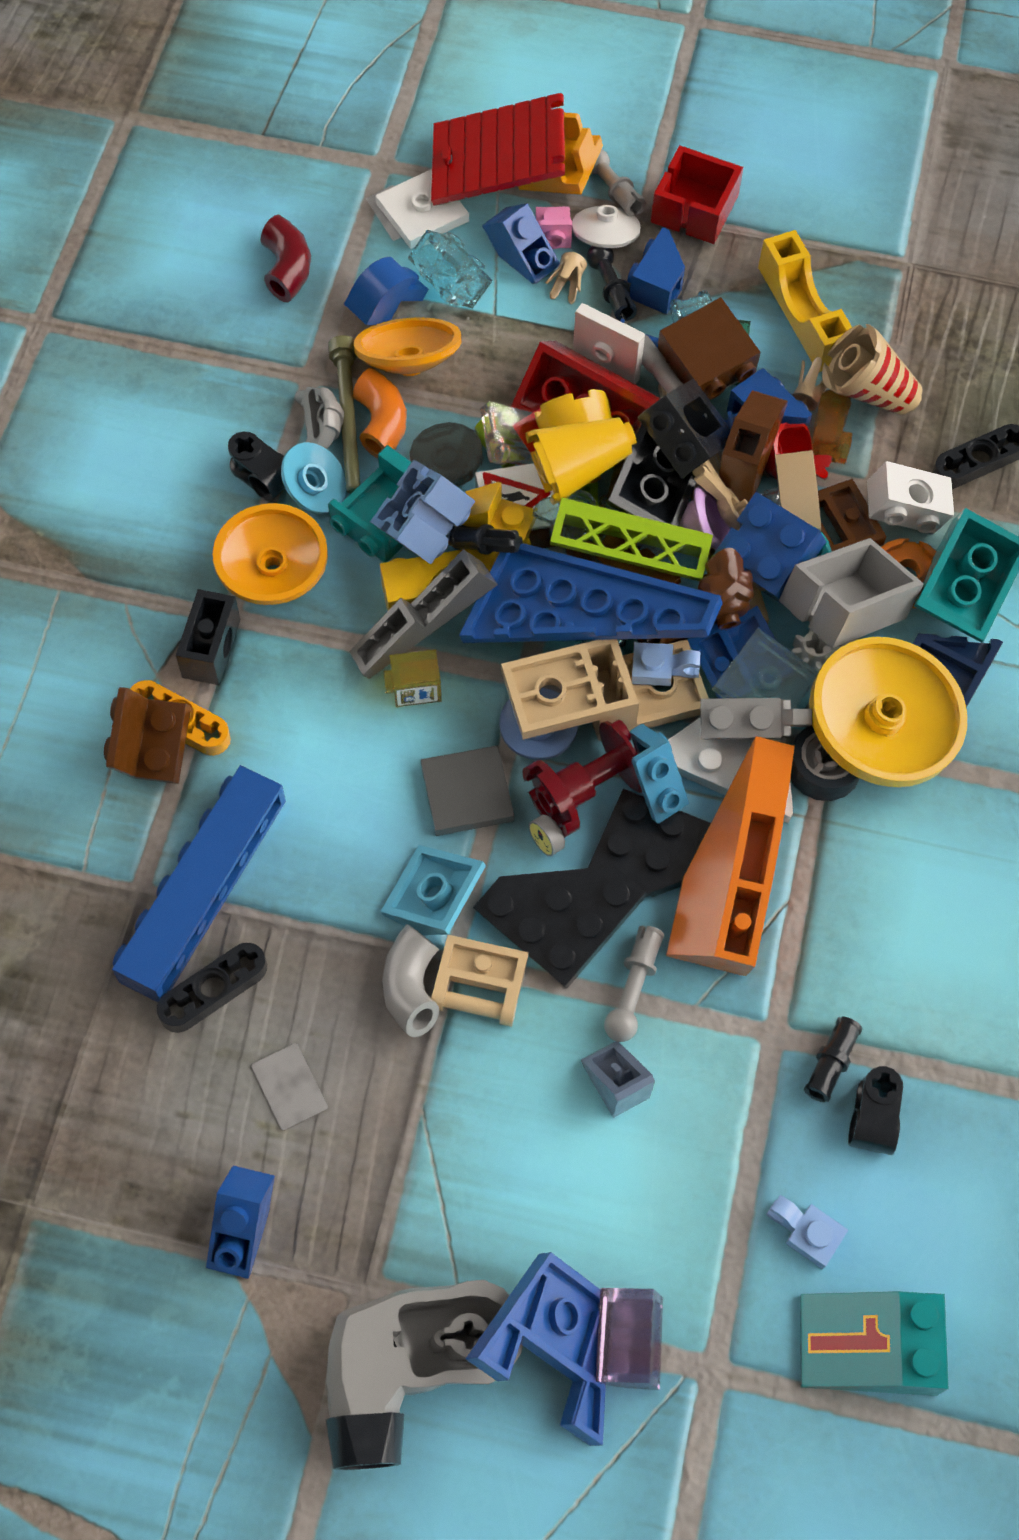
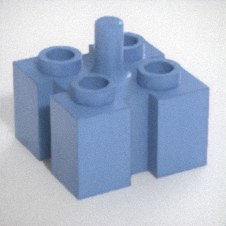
(423, 511)

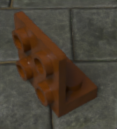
(146, 737)

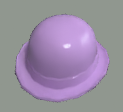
(704, 516)

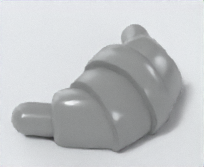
(322, 415)

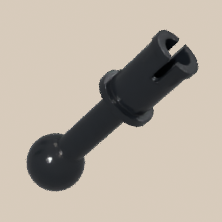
(615, 290)

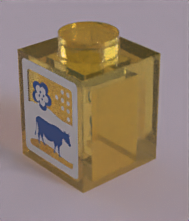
(414, 678)

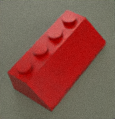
(561, 371)

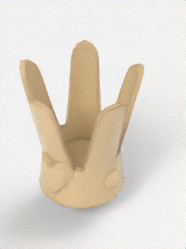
(570, 268)
(806, 390)

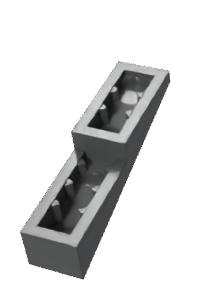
(408, 624)

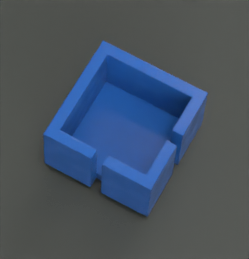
(772, 543)

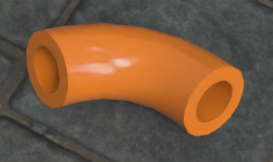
(386, 410)

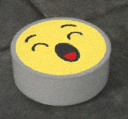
(547, 835)

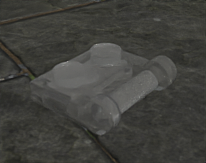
(500, 434)

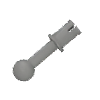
(620, 188)
(621, 1022)

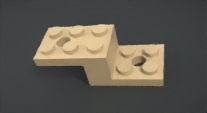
(594, 689)

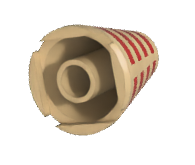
(871, 372)

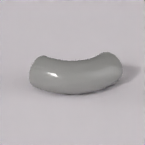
(404, 982)

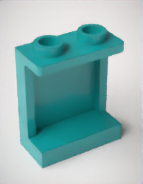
(357, 510)

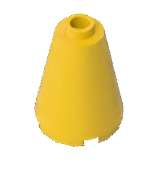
(578, 453)

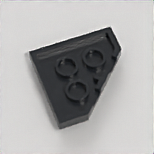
(646, 850)
(561, 914)

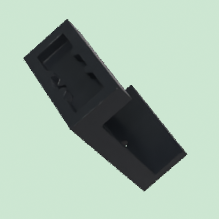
(685, 410)

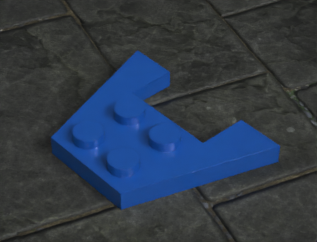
(557, 1320)

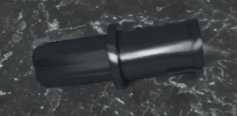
(485, 539)

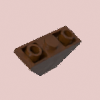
(751, 443)

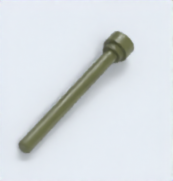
(343, 356)

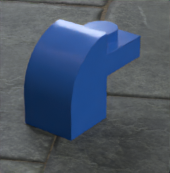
(381, 290)

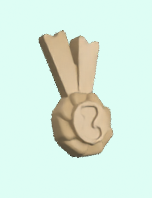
(727, 503)

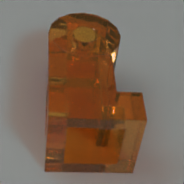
(828, 427)

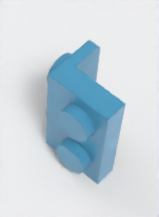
(657, 773)

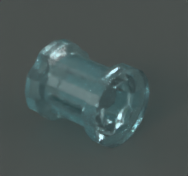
(682, 308)

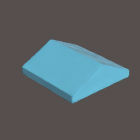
(432, 890)

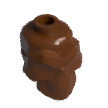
(730, 581)

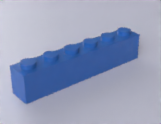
(199, 884)

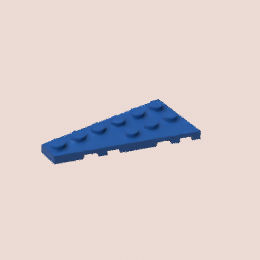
(570, 598)

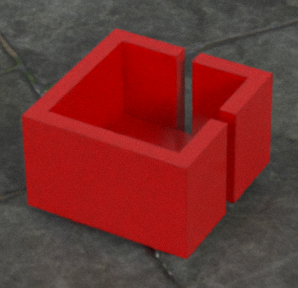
(696, 194)

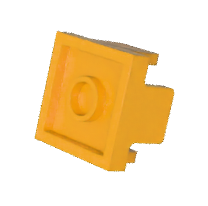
(580, 157)

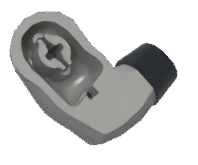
(396, 1350)

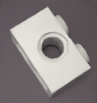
(910, 497)

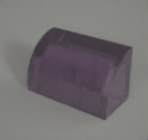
(630, 1338)

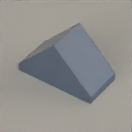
(618, 1078)

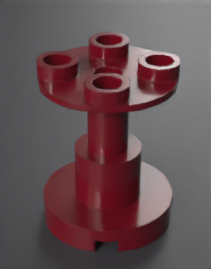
(565, 790)

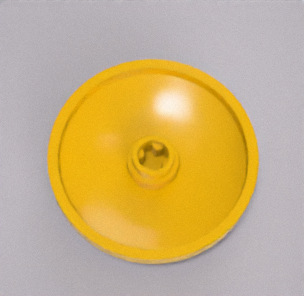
(888, 712)

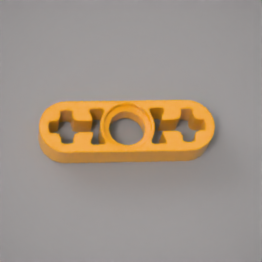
(208, 721)

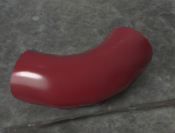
(292, 258)

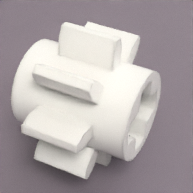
(812, 649)

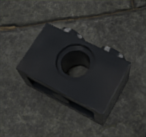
(208, 637)

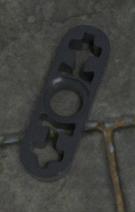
(973, 469)
(210, 1004)

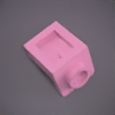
(555, 225)

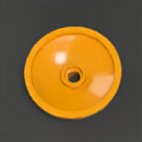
(408, 344)
(269, 537)

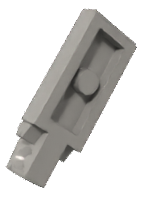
(750, 718)

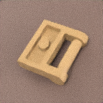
(483, 967)

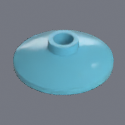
(313, 477)

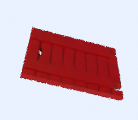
(498, 149)

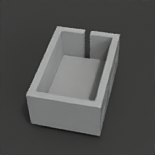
(850, 592)

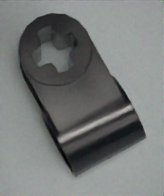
(256, 464)
(874, 1118)

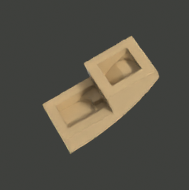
(798, 486)

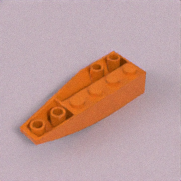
(733, 869)

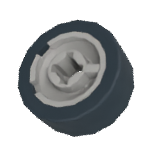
(813, 777)

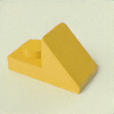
(498, 512)

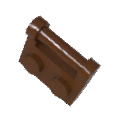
(849, 515)

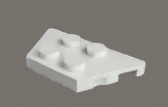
(713, 761)

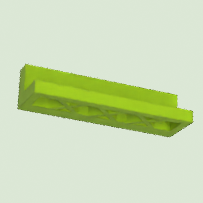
(633, 531)

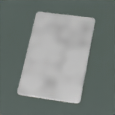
(289, 1086)

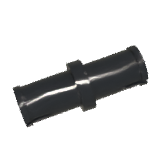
(833, 1059)

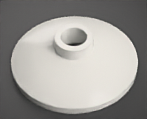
(605, 227)

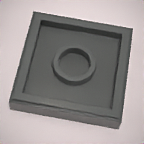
(467, 790)

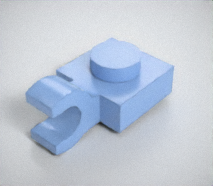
(656, 664)
(812, 1234)

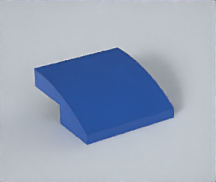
(723, 646)

